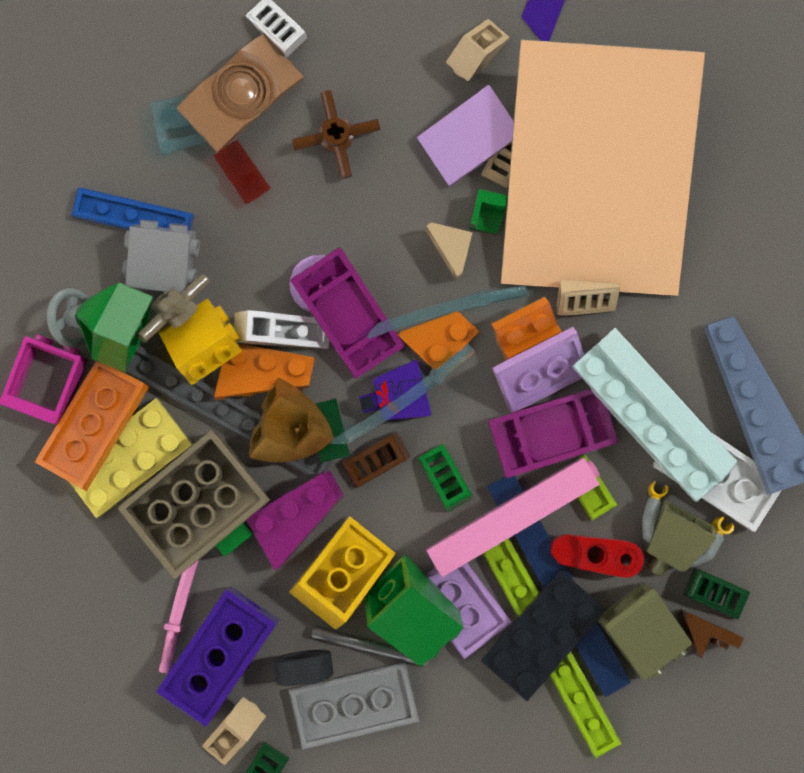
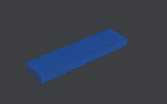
(124, 212)

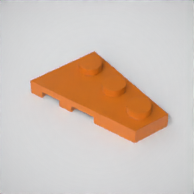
(258, 369)

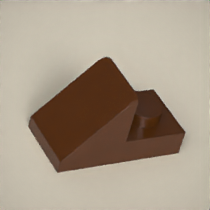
(701, 630)

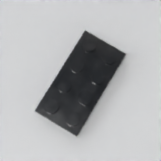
(543, 635)

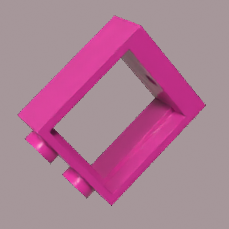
(29, 346)

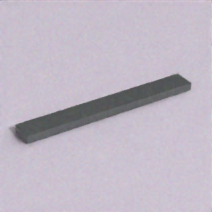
(200, 398)

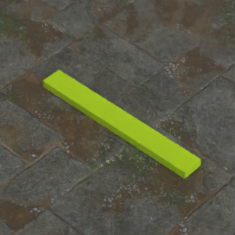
(568, 675)

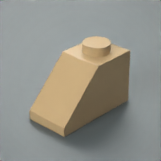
(477, 49)
(234, 731)

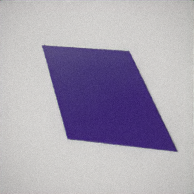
(542, 16)

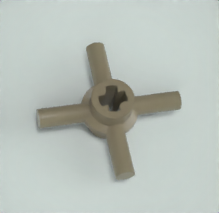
(173, 308)

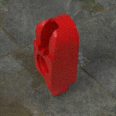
(573, 549)

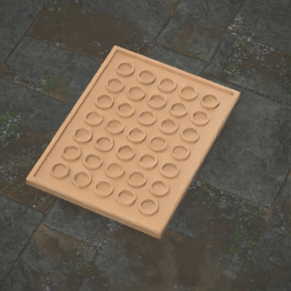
(601, 165)

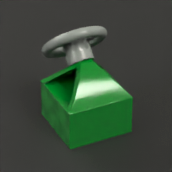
(105, 320)

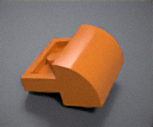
(525, 328)

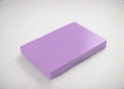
(468, 135)
(539, 370)
(478, 609)

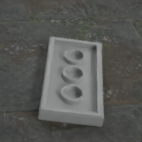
(353, 705)

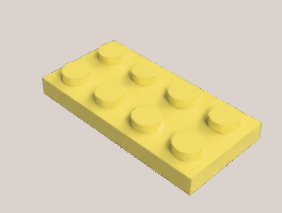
(142, 450)

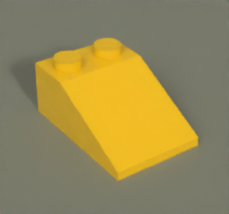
(342, 573)

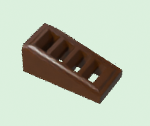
(399, 448)

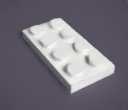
(740, 493)

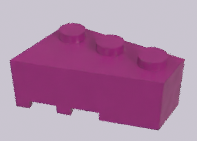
(293, 517)

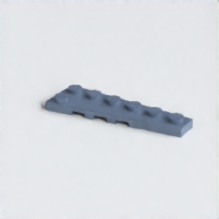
(763, 416)

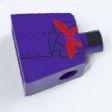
(392, 386)

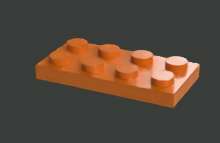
(91, 425)

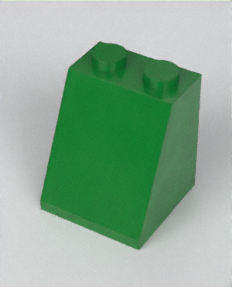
(411, 612)

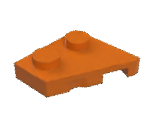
(439, 338)

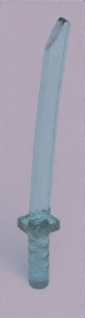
(481, 299)
(435, 377)

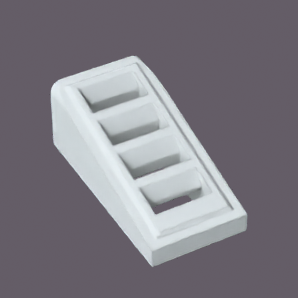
(292, 42)

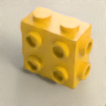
(201, 342)

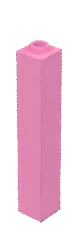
(513, 516)

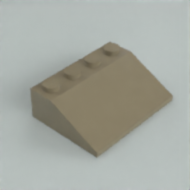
(194, 503)

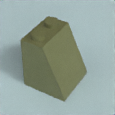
(645, 631)

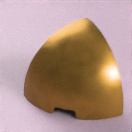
(289, 426)

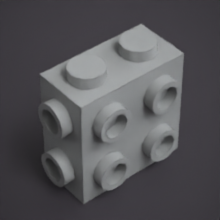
(160, 256)

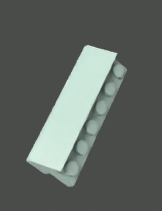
(654, 415)

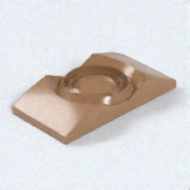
(239, 92)

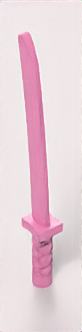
(174, 624)

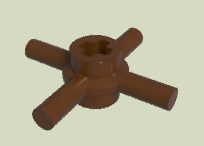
(345, 130)

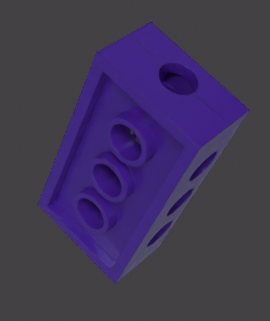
(197, 658)

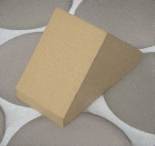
(451, 245)

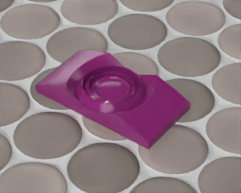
(345, 312)
(551, 432)

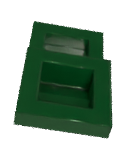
(332, 414)

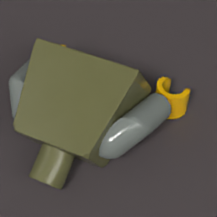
(677, 535)

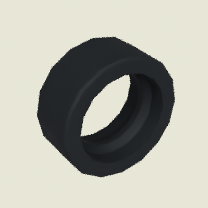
(303, 667)

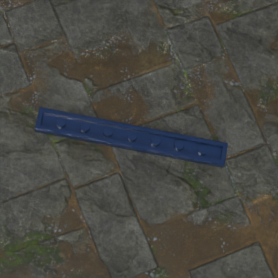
(536, 547)

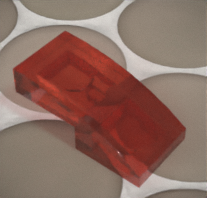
(241, 172)

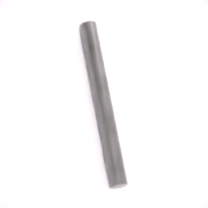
(360, 644)

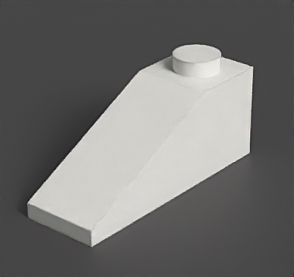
(279, 330)

